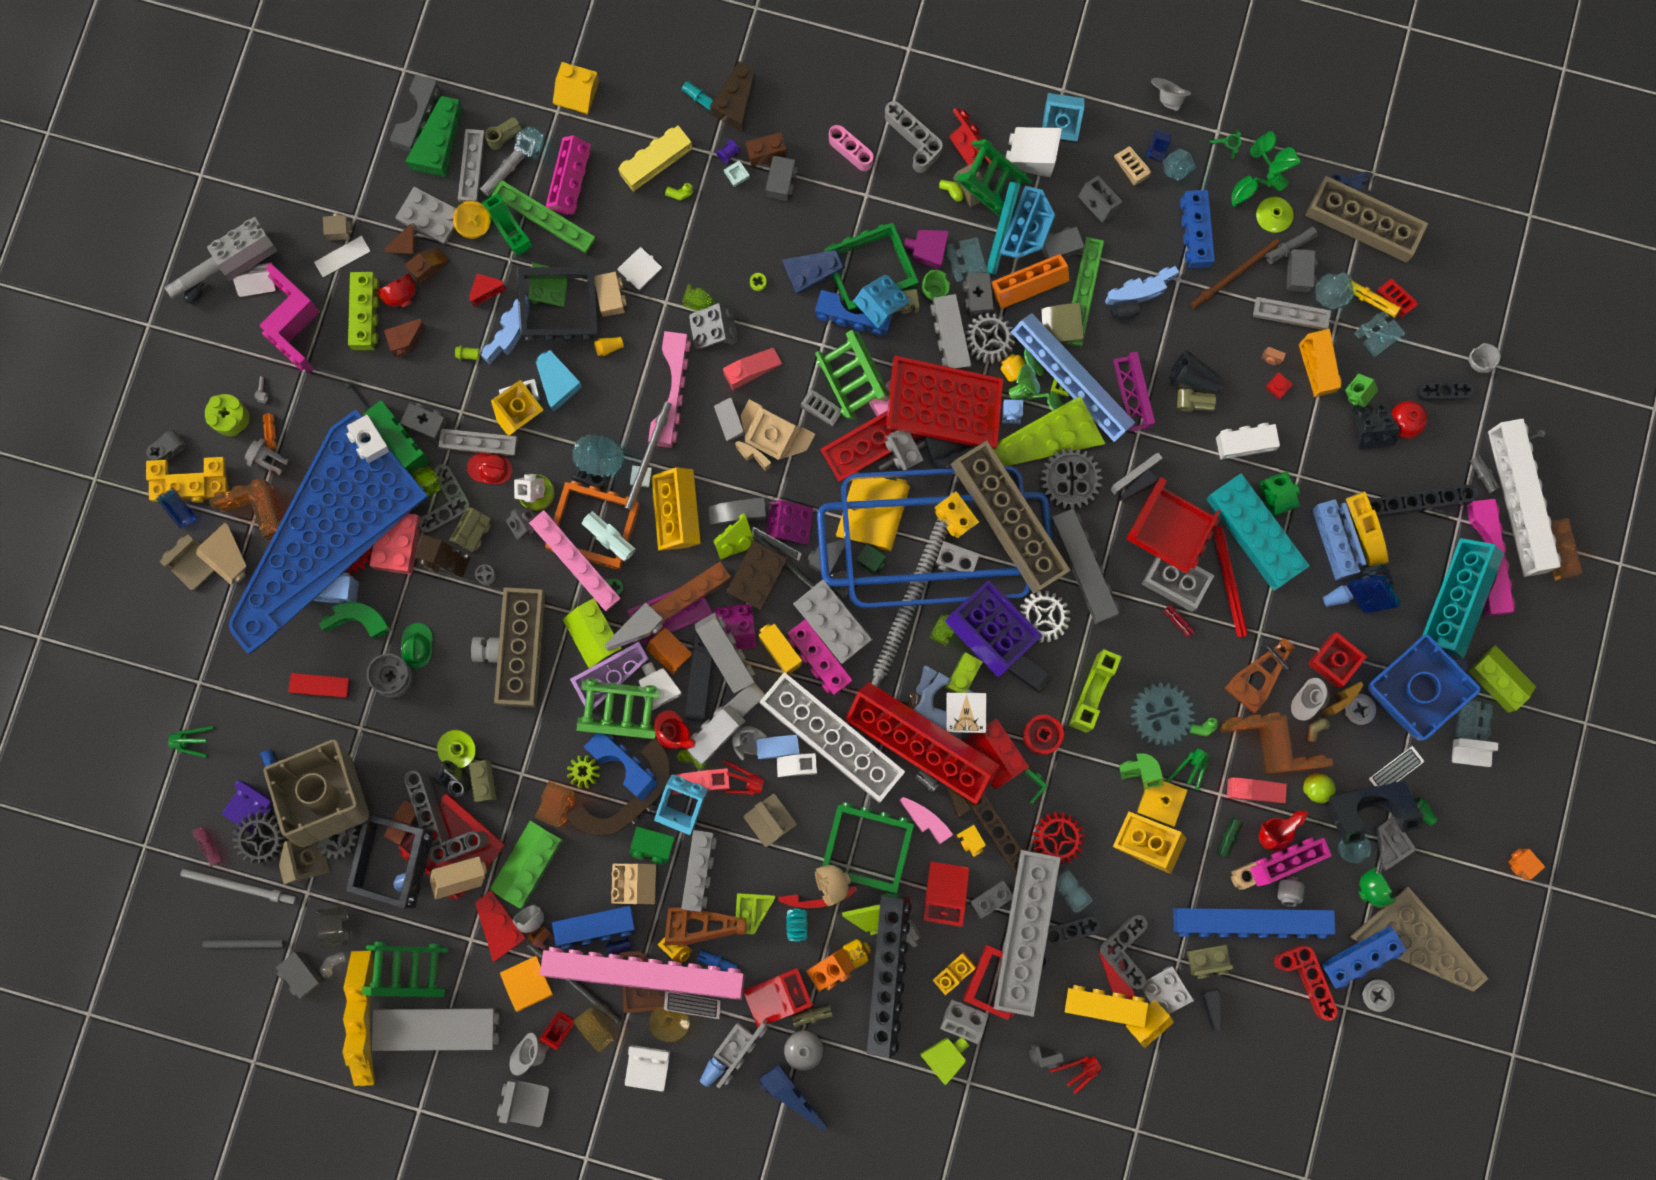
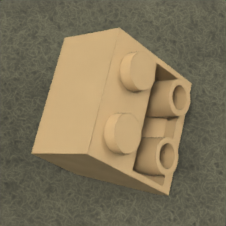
(633, 884)

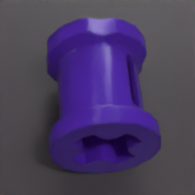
(728, 151)

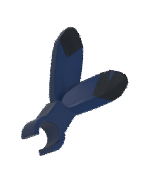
(1355, 181)

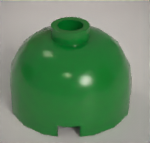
(1375, 889)

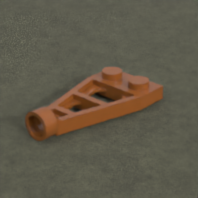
(1245, 692)
(677, 922)

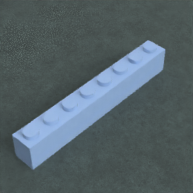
(1072, 376)

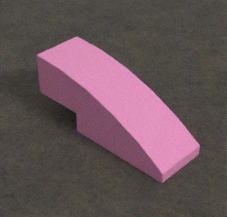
(926, 820)

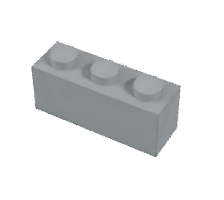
(715, 733)

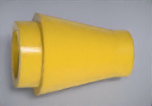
(608, 345)

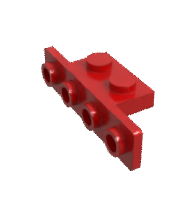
(965, 135)

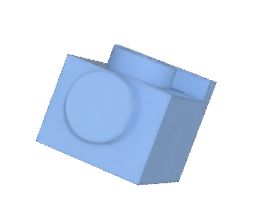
(1012, 411)

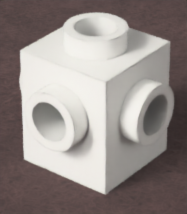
(529, 488)

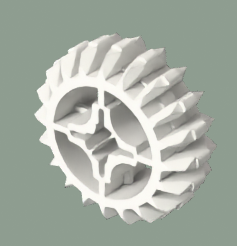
(1055, 604)

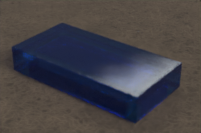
(176, 508)

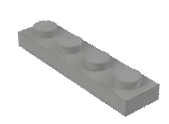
(471, 165)
(1291, 313)
(478, 442)

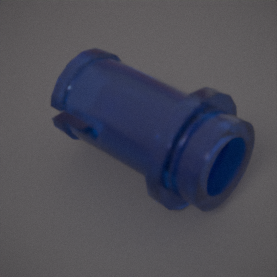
(618, 946)

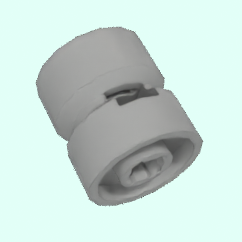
(484, 649)

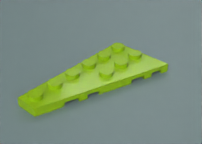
(1058, 430)

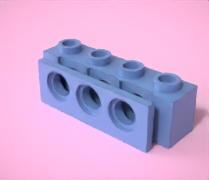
(1337, 538)

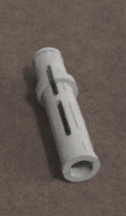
(503, 171)

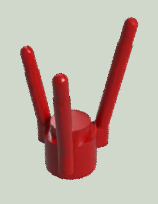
(753, 782)
(1090, 1069)

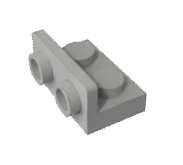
(904, 449)

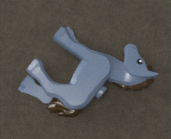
(923, 698)

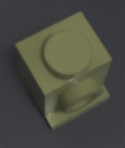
(913, 304)

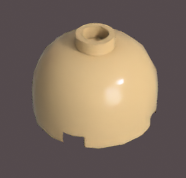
(832, 883)

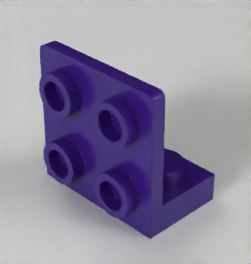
(247, 801)

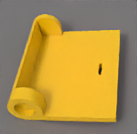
(875, 525)

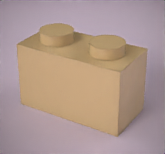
(609, 294)

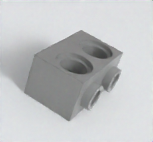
(958, 554)
(964, 1021)

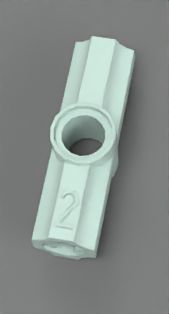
(608, 536)

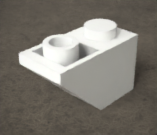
(796, 765)

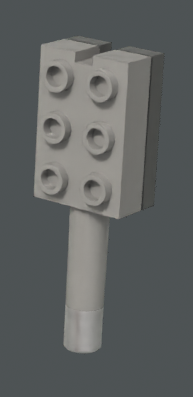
(231, 254)

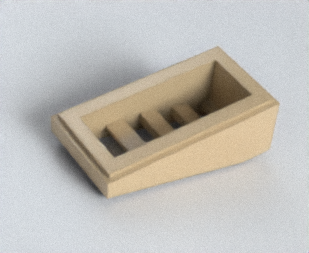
(1141, 166)

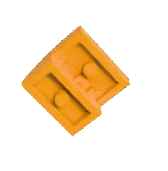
(526, 984)

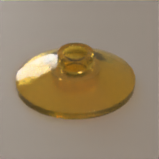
(666, 1030)

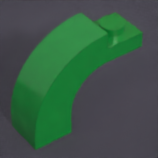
(507, 224)
(353, 611)

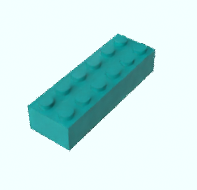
(1257, 532)
(1463, 595)

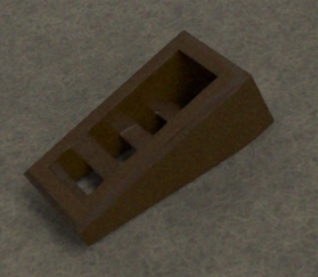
(959, 802)

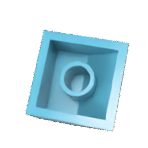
(1064, 113)

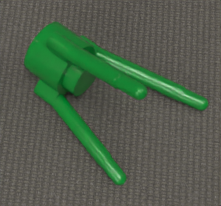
(1231, 142)
(180, 740)
(1199, 761)

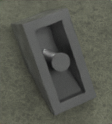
(834, 552)

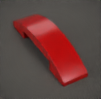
(793, 900)

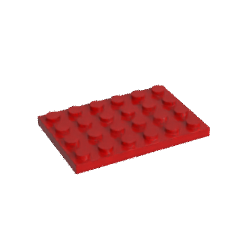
(944, 402)

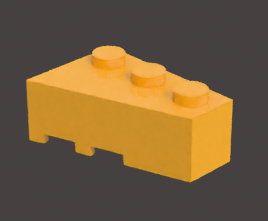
(1320, 362)

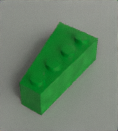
(396, 438)

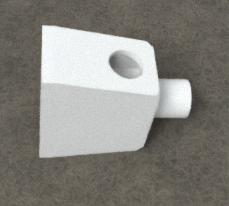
(661, 680)

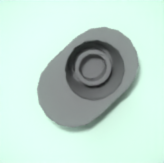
(1170, 94)
(1310, 699)
(527, 1054)

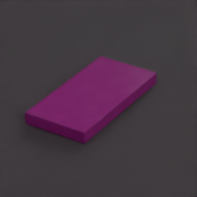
(685, 618)

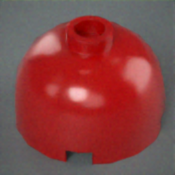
(398, 292)
(1410, 418)

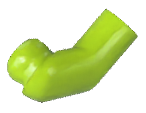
(953, 188)
(680, 194)

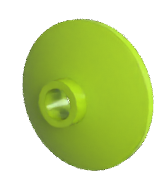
(1270, 221)
(447, 748)

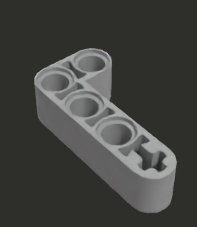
(910, 134)

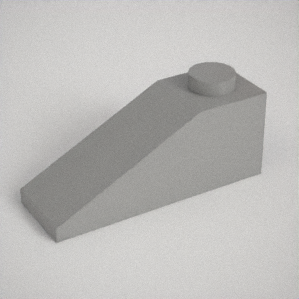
(639, 626)

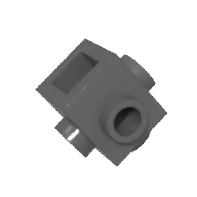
(520, 521)

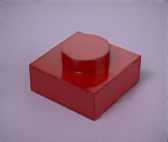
(1278, 385)

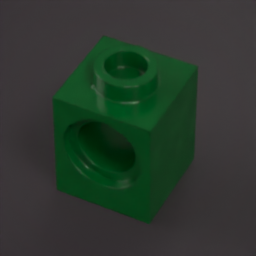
(871, 559)

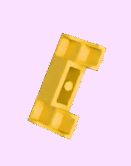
(189, 486)

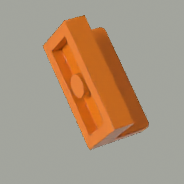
(668, 651)

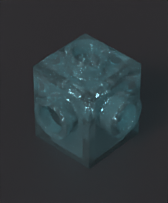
(529, 141)
(1178, 164)

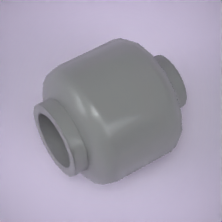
(1291, 891)

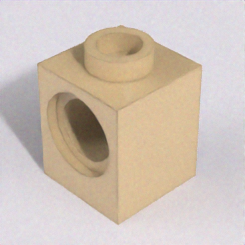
(1237, 877)

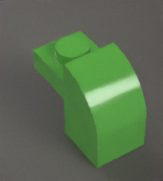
(1146, 767)

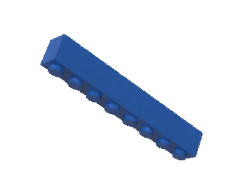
(1253, 921)

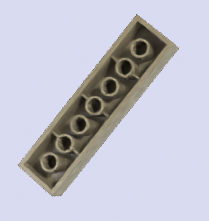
(1010, 517)

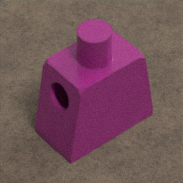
(928, 247)

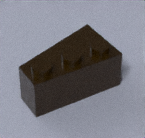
(734, 97)
(438, 556)

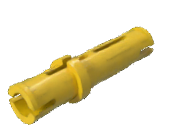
(1366, 295)

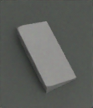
(729, 419)

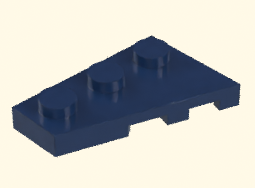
(812, 269)

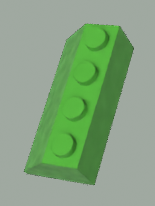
(526, 865)

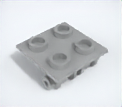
(1167, 990)

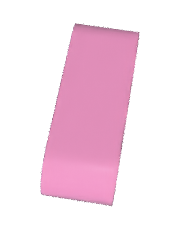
(855, 155)

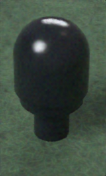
(192, 294)

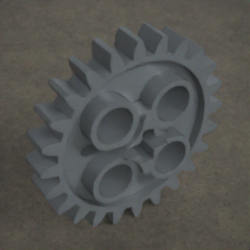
(1088, 479)

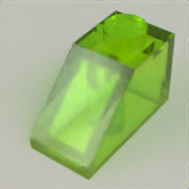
(427, 480)

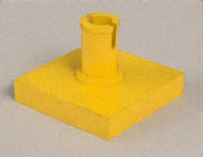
(1162, 803)

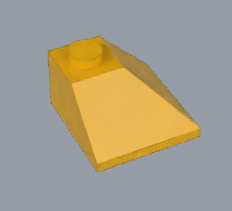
(515, 407)

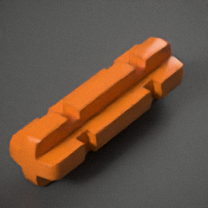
(269, 431)

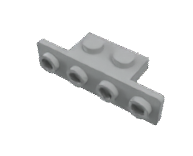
(735, 1046)

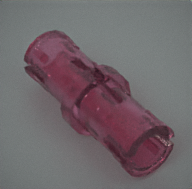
(207, 846)

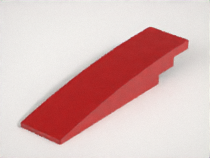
(860, 448)

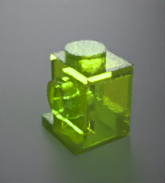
(696, 298)
(942, 631)

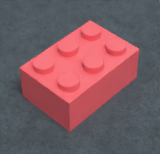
(398, 547)

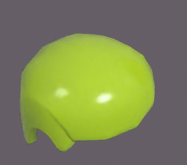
(1319, 787)

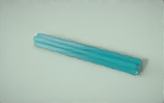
(1003, 227)

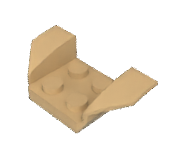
(773, 433)

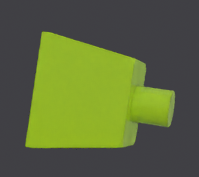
(945, 1058)

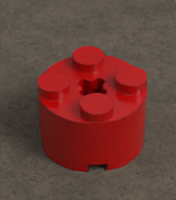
(1037, 744)

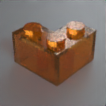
(555, 804)

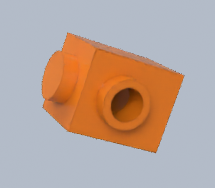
(1525, 864)

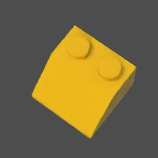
(575, 88)

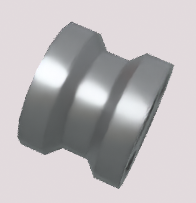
(485, 570)

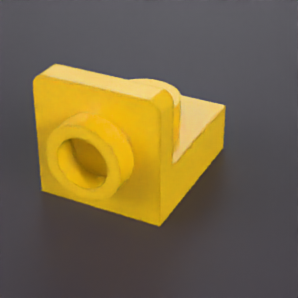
(678, 953)

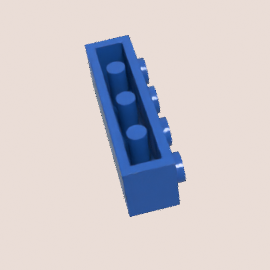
(1197, 229)
(594, 926)
(1363, 957)

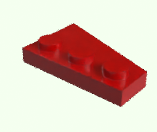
(497, 926)

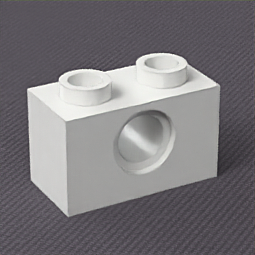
(364, 428)

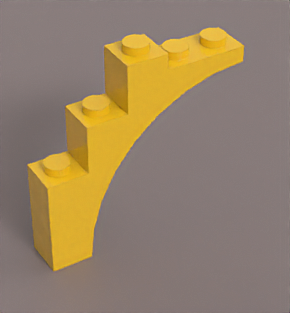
(357, 1018)

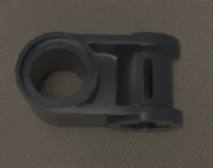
(588, 479)
(452, 779)

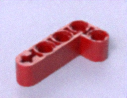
(1310, 985)

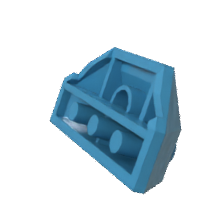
(1029, 224)

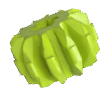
(576, 771)

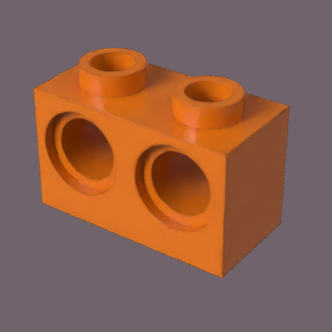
(830, 970)

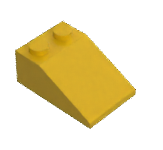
(1150, 842)

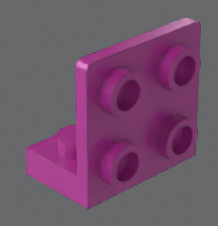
(789, 521)
(739, 623)

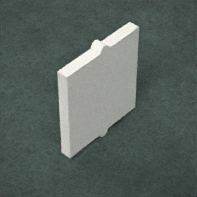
(639, 268)

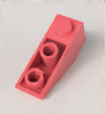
(710, 779)

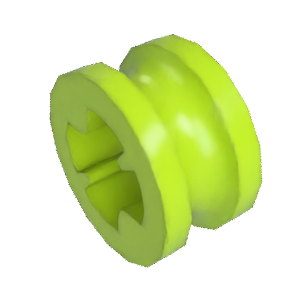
(759, 287)

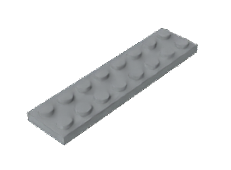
(1027, 933)

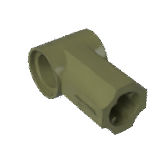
(504, 131)
(1190, 400)

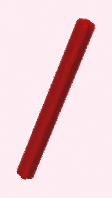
(1230, 582)

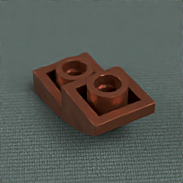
(406, 814)

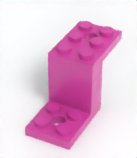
(288, 319)

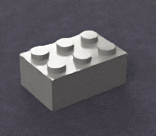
(1177, 585)

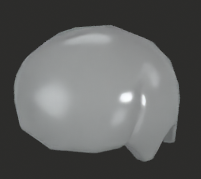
(1484, 358)
(529, 919)

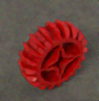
(1059, 830)

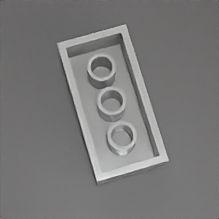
(833, 621)

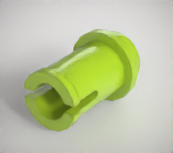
(466, 353)

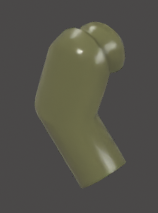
(1315, 727)

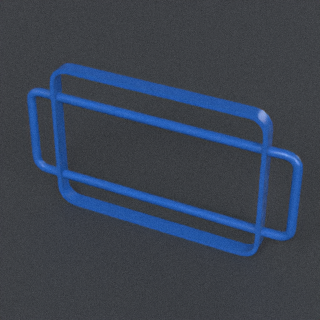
(850, 581)

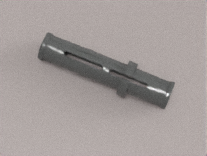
(1284, 249)

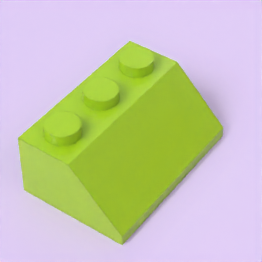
(590, 632)
(1502, 679)

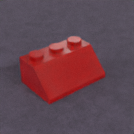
(1000, 749)

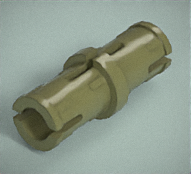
(811, 1015)

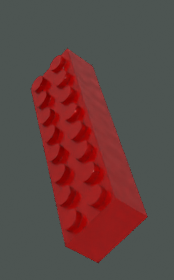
(922, 742)

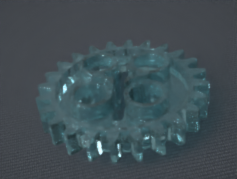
(1168, 730)

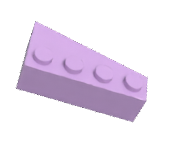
(612, 670)

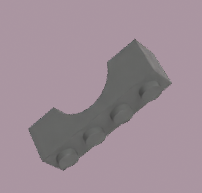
(425, 92)

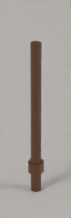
(1208, 294)

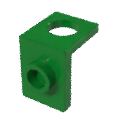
(1038, 779)

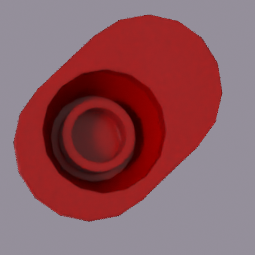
(489, 468)

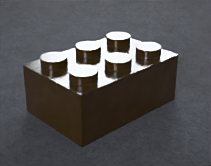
(757, 575)

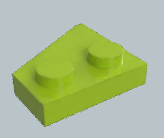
(734, 539)
(753, 908)

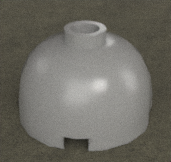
(803, 1050)

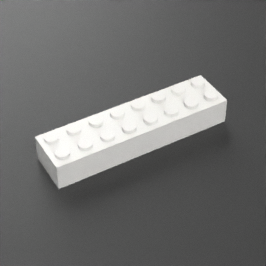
(1524, 498)
(831, 737)

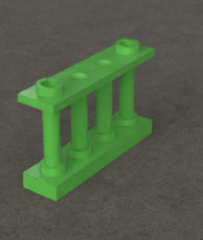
(870, 374)
(626, 726)

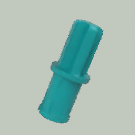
(697, 94)

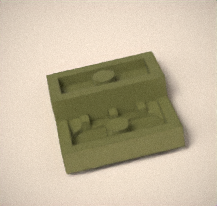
(1063, 322)

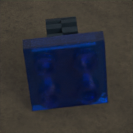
(1374, 590)

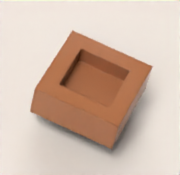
(1273, 356)

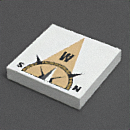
(966, 712)

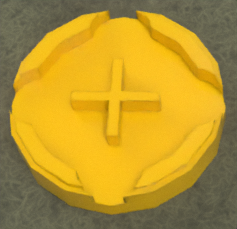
(471, 219)

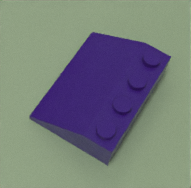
(993, 628)

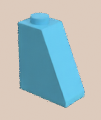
(556, 380)

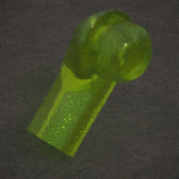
(685, 756)

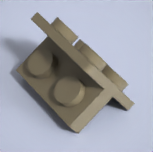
(769, 820)

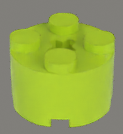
(218, 418)

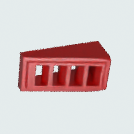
(1408, 299)

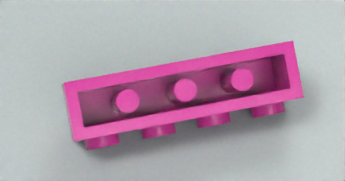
(568, 175)
(819, 658)
(1290, 862)

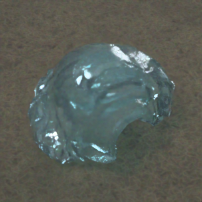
(1334, 290)

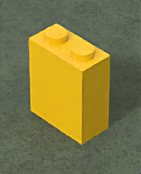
(779, 649)

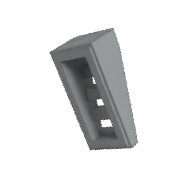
(811, 409)

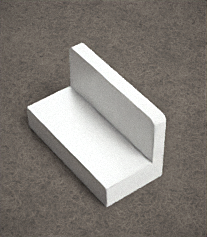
(254, 281)
(1473, 752)

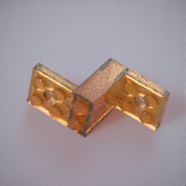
(263, 500)
(1275, 743)

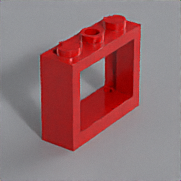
(976, 979)

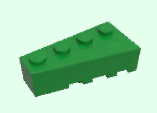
(435, 143)

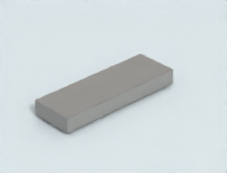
(1133, 475)

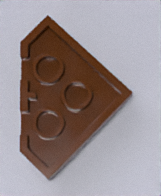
(639, 998)

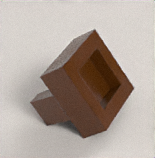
(539, 936)

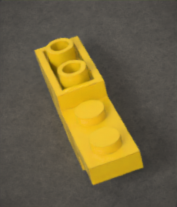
(1368, 529)

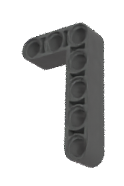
(437, 823)

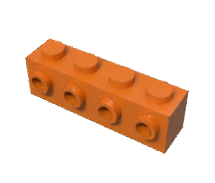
(1030, 281)

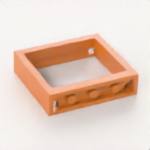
(609, 496)

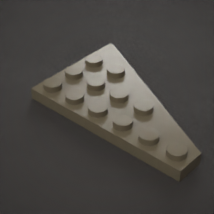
(1425, 941)

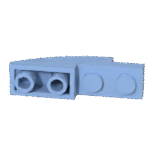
(1141, 292)
(508, 337)

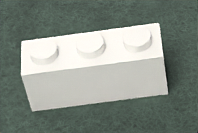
(1247, 441)

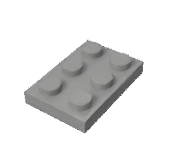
(429, 214)

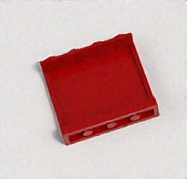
(1172, 528)
(459, 822)

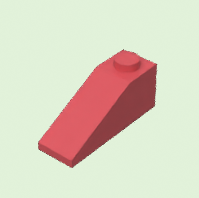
(751, 367)
(1256, 790)

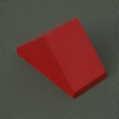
(485, 288)
(557, 1030)

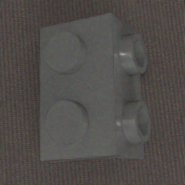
(1048, 1059)

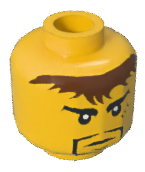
(857, 952)

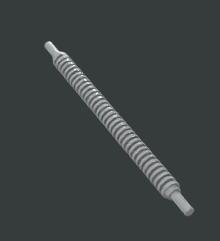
(913, 593)

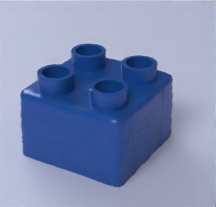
(1423, 688)

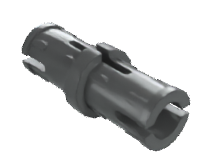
(1484, 474)

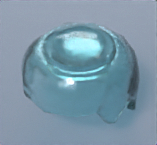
(1354, 852)

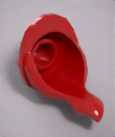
(672, 731)
(1279, 833)

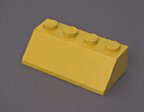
(675, 509)

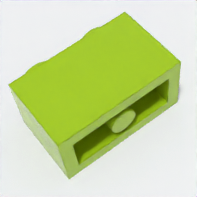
(964, 674)

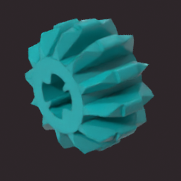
(797, 924)

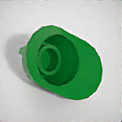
(416, 645)

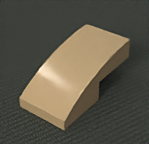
(749, 452)

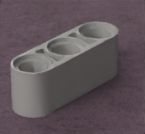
(746, 699)

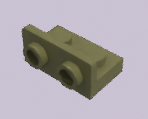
(1209, 961)

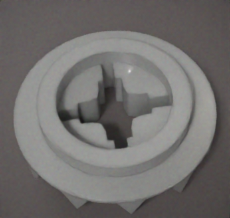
(1367, 714)
(1386, 992)

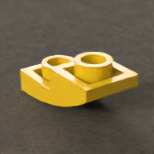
(954, 973)

